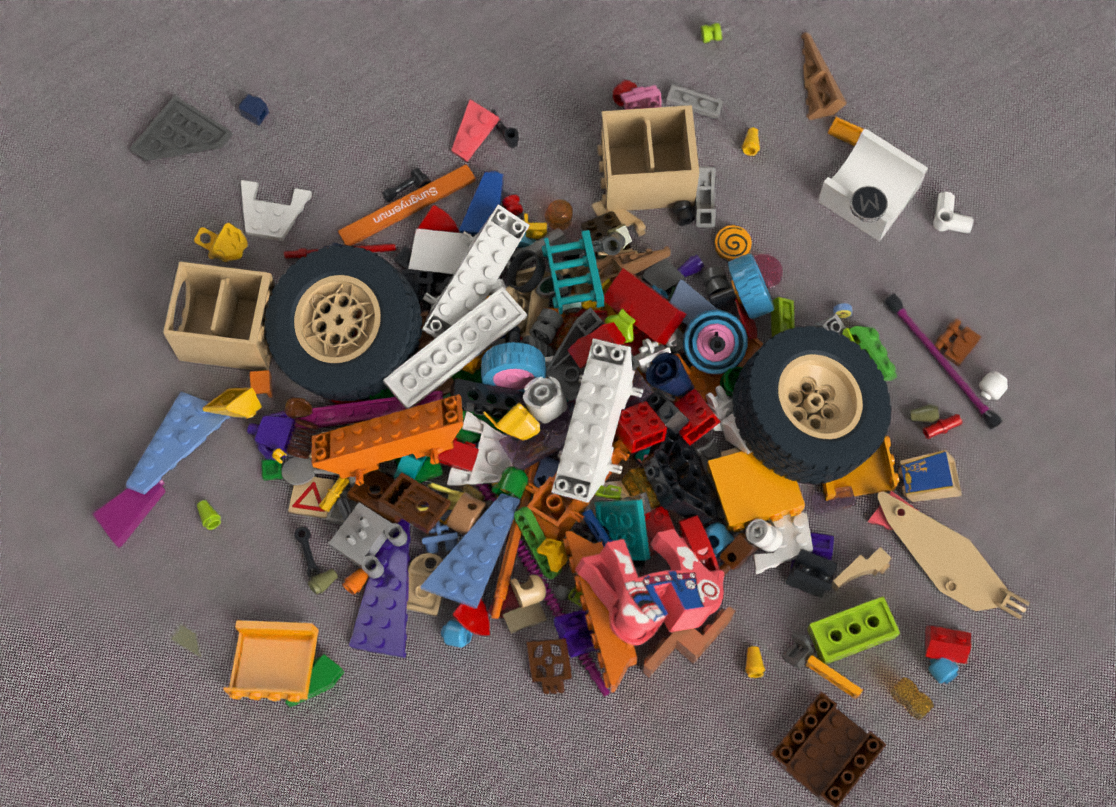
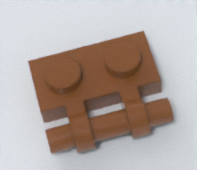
(963, 344)

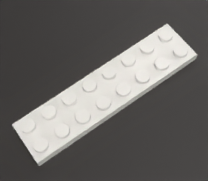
(455, 348)

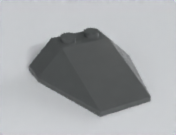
(564, 366)

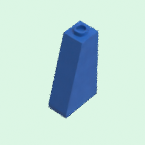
(483, 203)

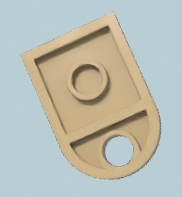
(418, 599)

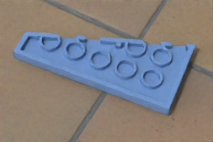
(176, 438)
(469, 565)

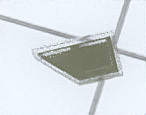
(186, 638)

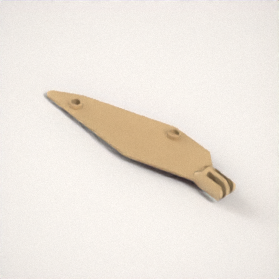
(949, 559)

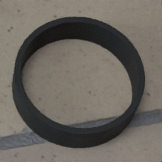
(536, 277)

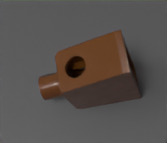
(741, 548)

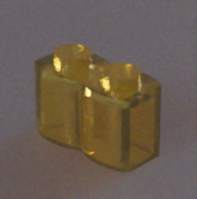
(916, 702)

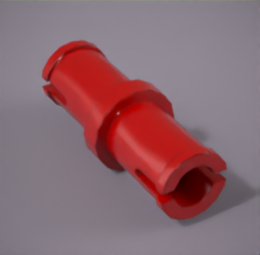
(942, 426)

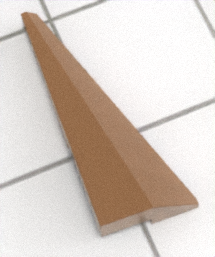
(823, 93)
(612, 264)

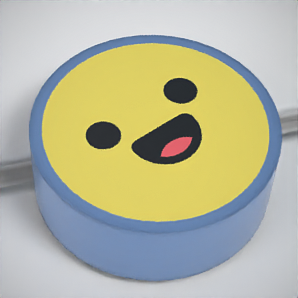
(843, 310)

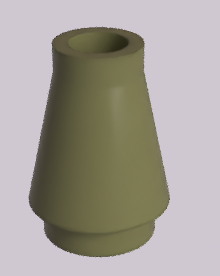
(925, 414)
(322, 581)

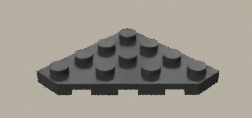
(180, 131)

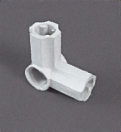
(953, 221)

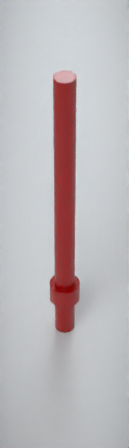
(302, 252)

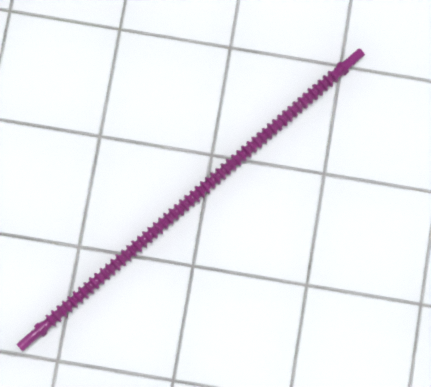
(554, 606)

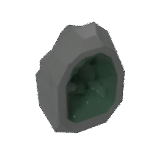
(546, 290)

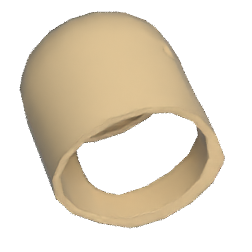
(530, 592)

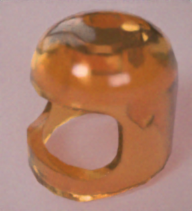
(559, 214)

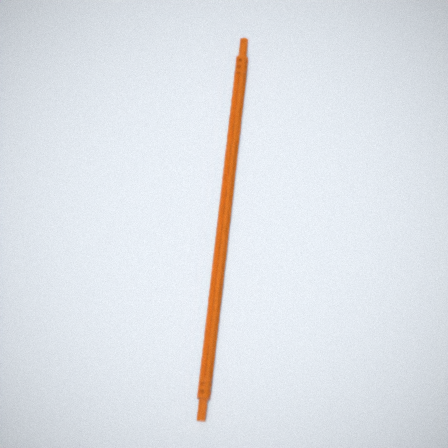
(513, 543)

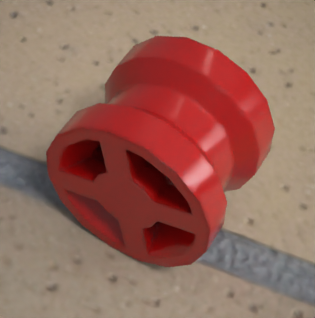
(512, 204)

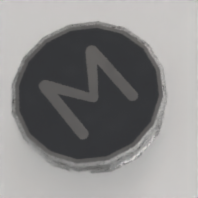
(868, 203)

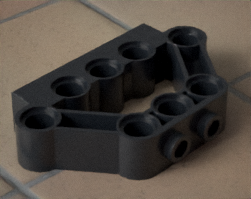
(698, 493)

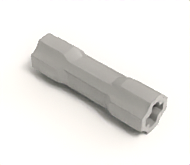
(555, 238)

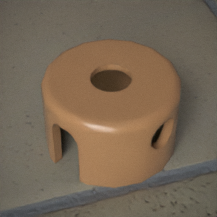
(466, 513)

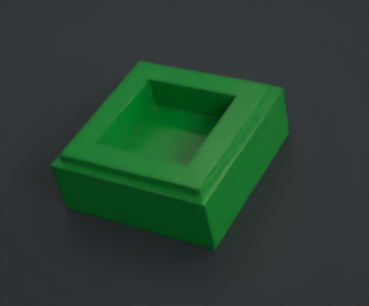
(271, 470)

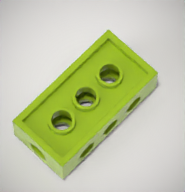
(856, 618)

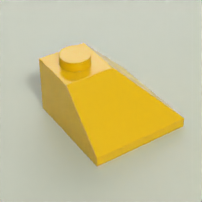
(235, 403)

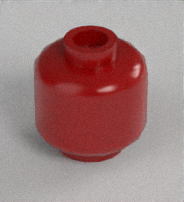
(623, 87)

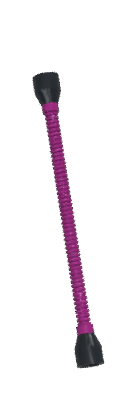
(990, 417)

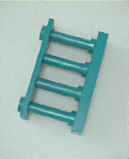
(588, 260)

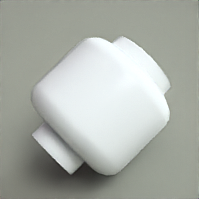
(993, 386)

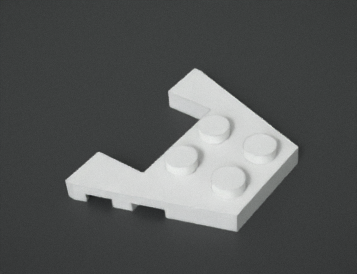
(268, 218)
(490, 459)
(795, 537)

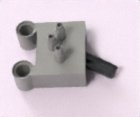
(364, 535)

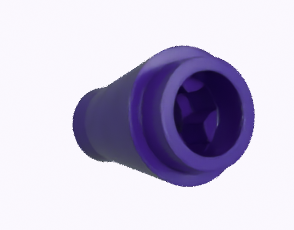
(691, 266)

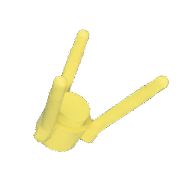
(453, 495)

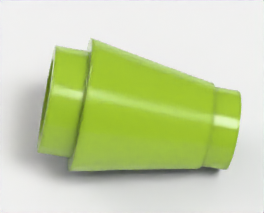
(209, 517)

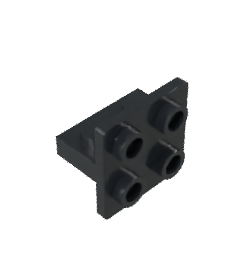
(812, 573)

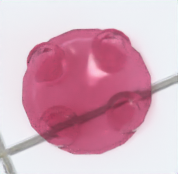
(770, 269)

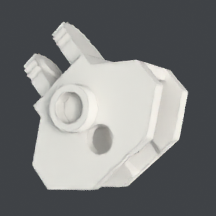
(720, 405)

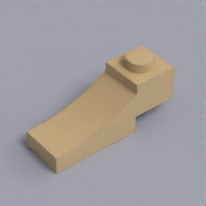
(873, 565)

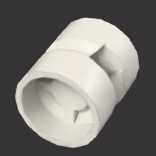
(764, 535)

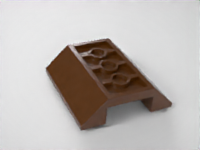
(827, 751)

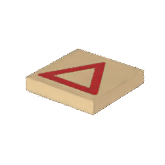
(308, 496)

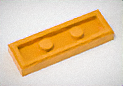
(833, 677)

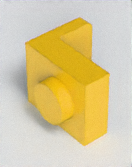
(535, 230)
(555, 553)

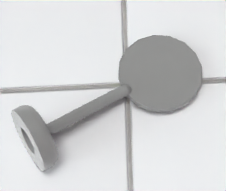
(300, 471)

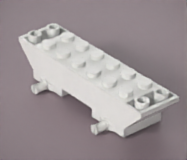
(477, 272)
(594, 421)

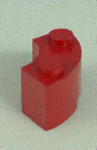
(606, 332)

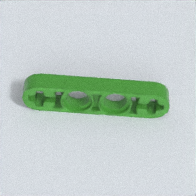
(527, 522)

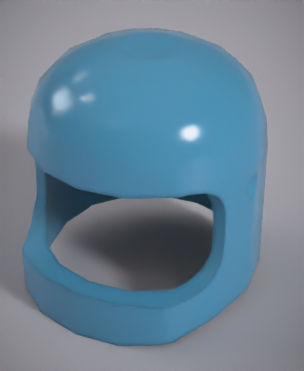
(719, 537)

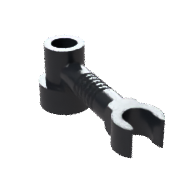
(510, 134)
(417, 178)
(306, 547)

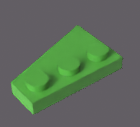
(871, 344)

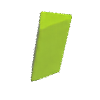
(782, 316)

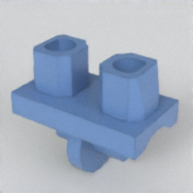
(431, 541)

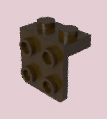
(600, 225)

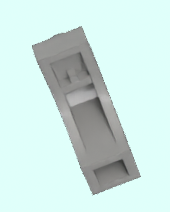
(705, 197)

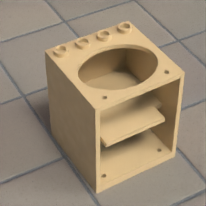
(648, 158)
(221, 317)

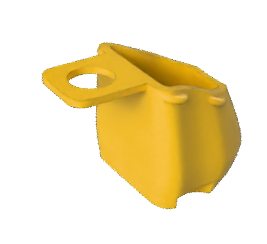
(226, 245)
(517, 423)

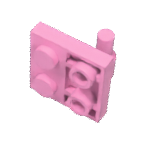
(642, 98)

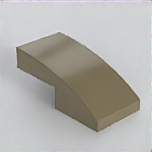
(524, 617)

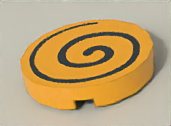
(732, 242)

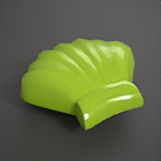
(624, 324)

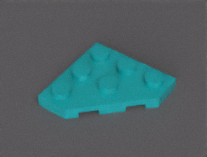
(625, 521)

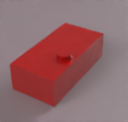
(649, 308)

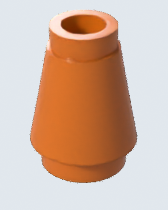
(355, 581)

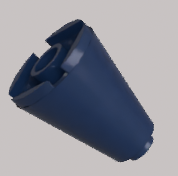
(669, 375)

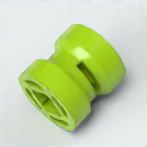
(711, 32)

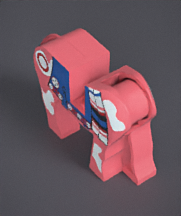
(640, 605)

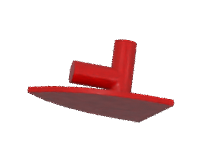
(438, 221)
(749, 324)
(473, 619)

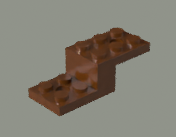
(400, 499)

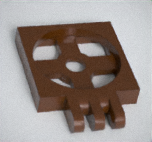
(550, 682)

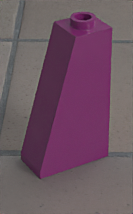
(127, 511)

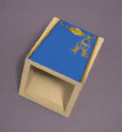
(930, 477)

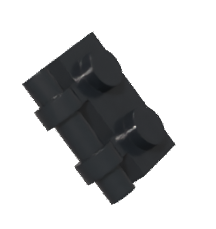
(416, 281)

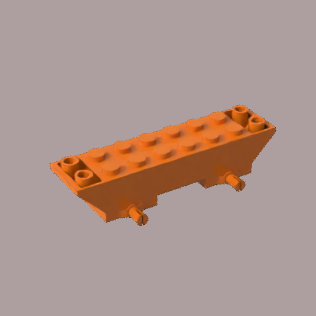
(362, 446)
(559, 513)
(614, 653)

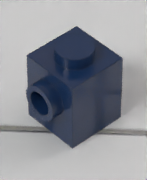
(253, 109)

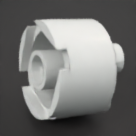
(545, 399)

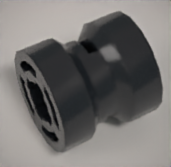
(683, 213)

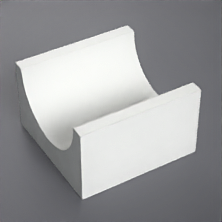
(877, 165)

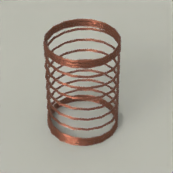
(311, 425)

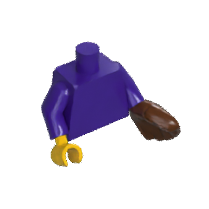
(275, 430)

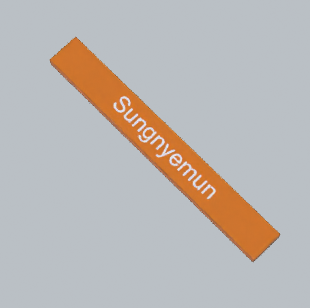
(406, 205)

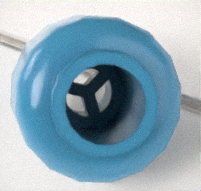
(455, 634)
(943, 670)

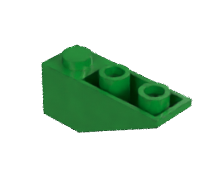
(323, 677)

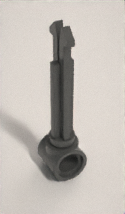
(601, 245)

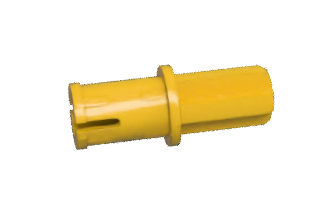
(333, 494)

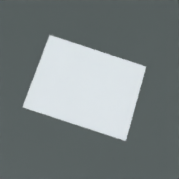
(437, 251)

